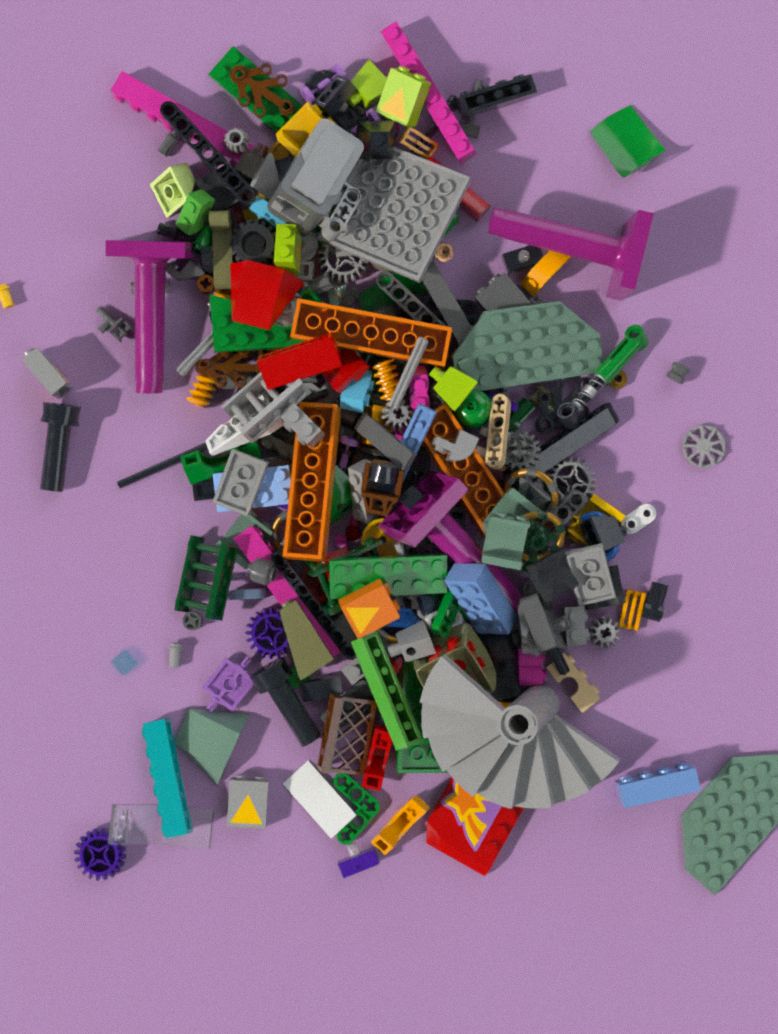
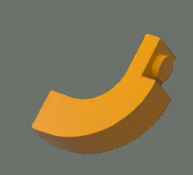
(543, 271)
(399, 824)

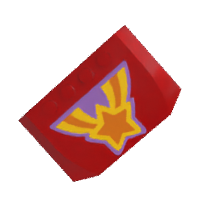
(469, 827)

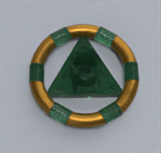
(539, 536)

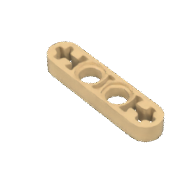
(501, 431)

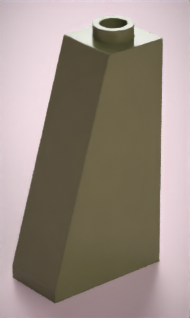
(304, 641)

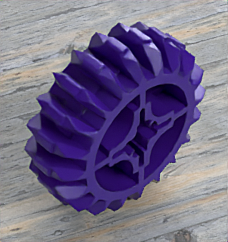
(255, 638)
(94, 848)

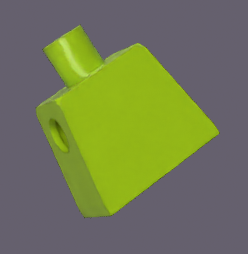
(368, 84)
(452, 385)

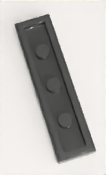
(385, 441)

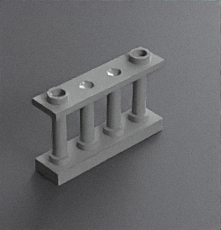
(267, 415)

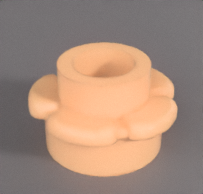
(444, 257)

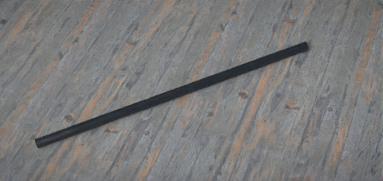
(202, 447)

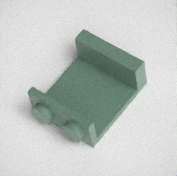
(513, 504)
(240, 525)
(505, 540)

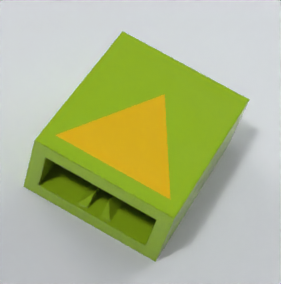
(403, 96)
(288, 248)

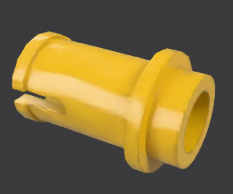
(5, 296)

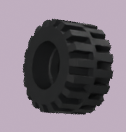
(247, 229)

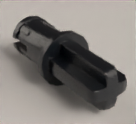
(174, 232)

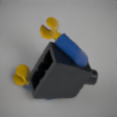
(601, 529)

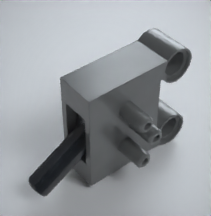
(546, 629)

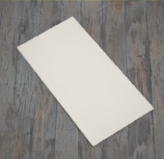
(319, 799)

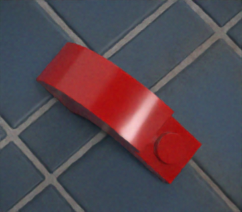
(377, 758)

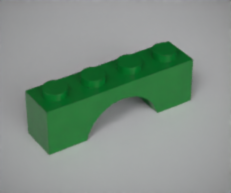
(202, 467)

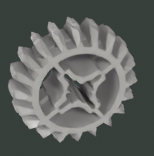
(339, 265)
(573, 473)

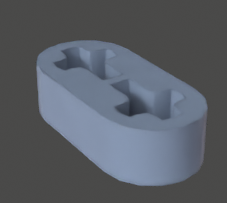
(247, 594)

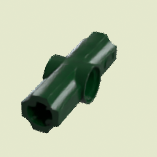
(516, 418)

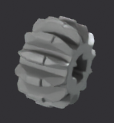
(390, 416)
(603, 625)

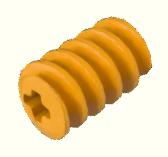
(386, 378)
(202, 391)

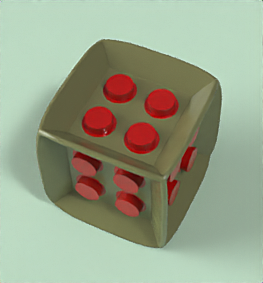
(466, 651)

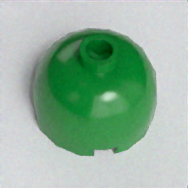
(479, 415)

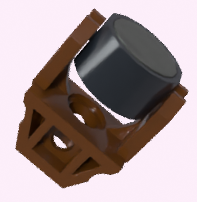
(381, 472)

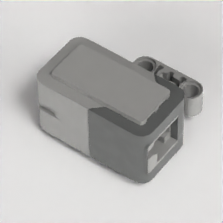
(318, 182)

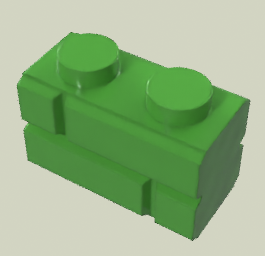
(195, 212)

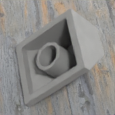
(266, 179)

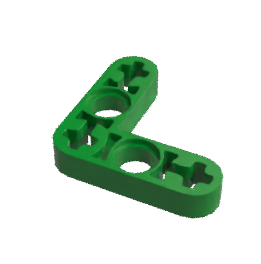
(442, 623)
(360, 811)

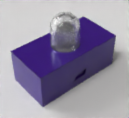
(358, 860)

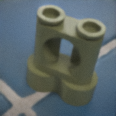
(534, 398)

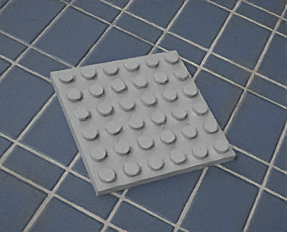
(400, 212)

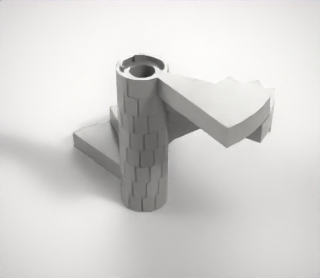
(510, 753)

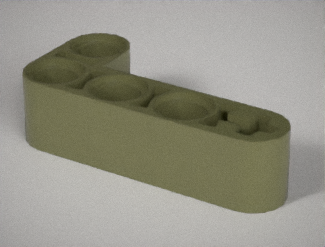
(222, 228)

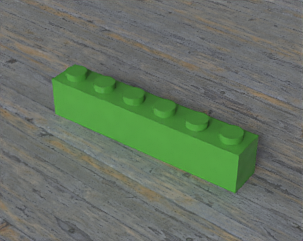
(386, 691)

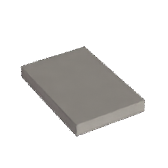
(240, 482)
(592, 573)

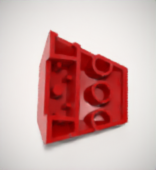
(260, 293)

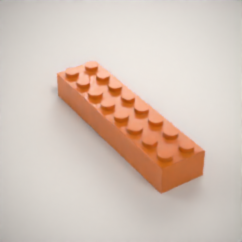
(370, 331)
(472, 471)
(312, 487)

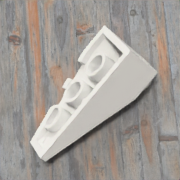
(229, 434)

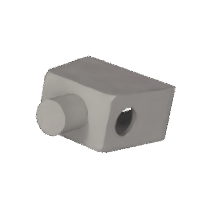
(412, 643)

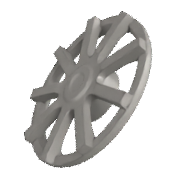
(703, 446)

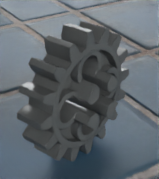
(527, 458)

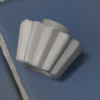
(236, 147)

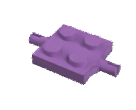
(228, 684)

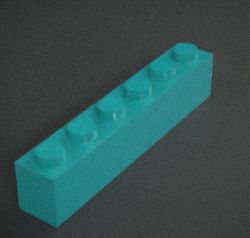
(167, 778)

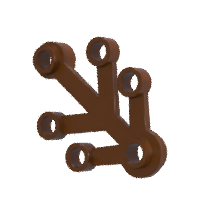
(259, 88)
(207, 367)

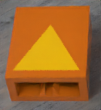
(369, 608)

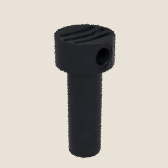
(59, 419)
(273, 679)

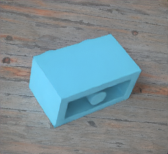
(356, 393)

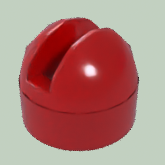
(352, 533)

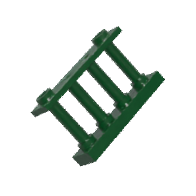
(319, 569)
(221, 581)

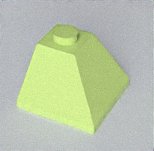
(173, 188)

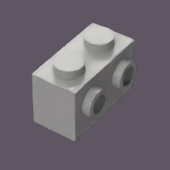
(306, 429)
(577, 634)

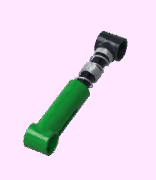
(634, 341)

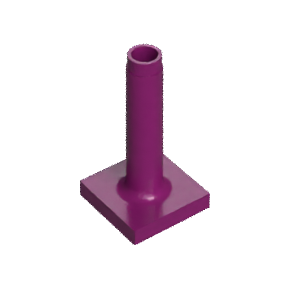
(620, 253)
(150, 281)
(432, 519)

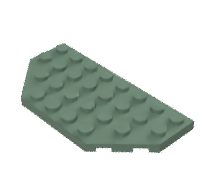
(528, 346)
(730, 818)

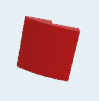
(352, 368)

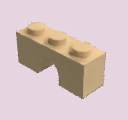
(585, 694)

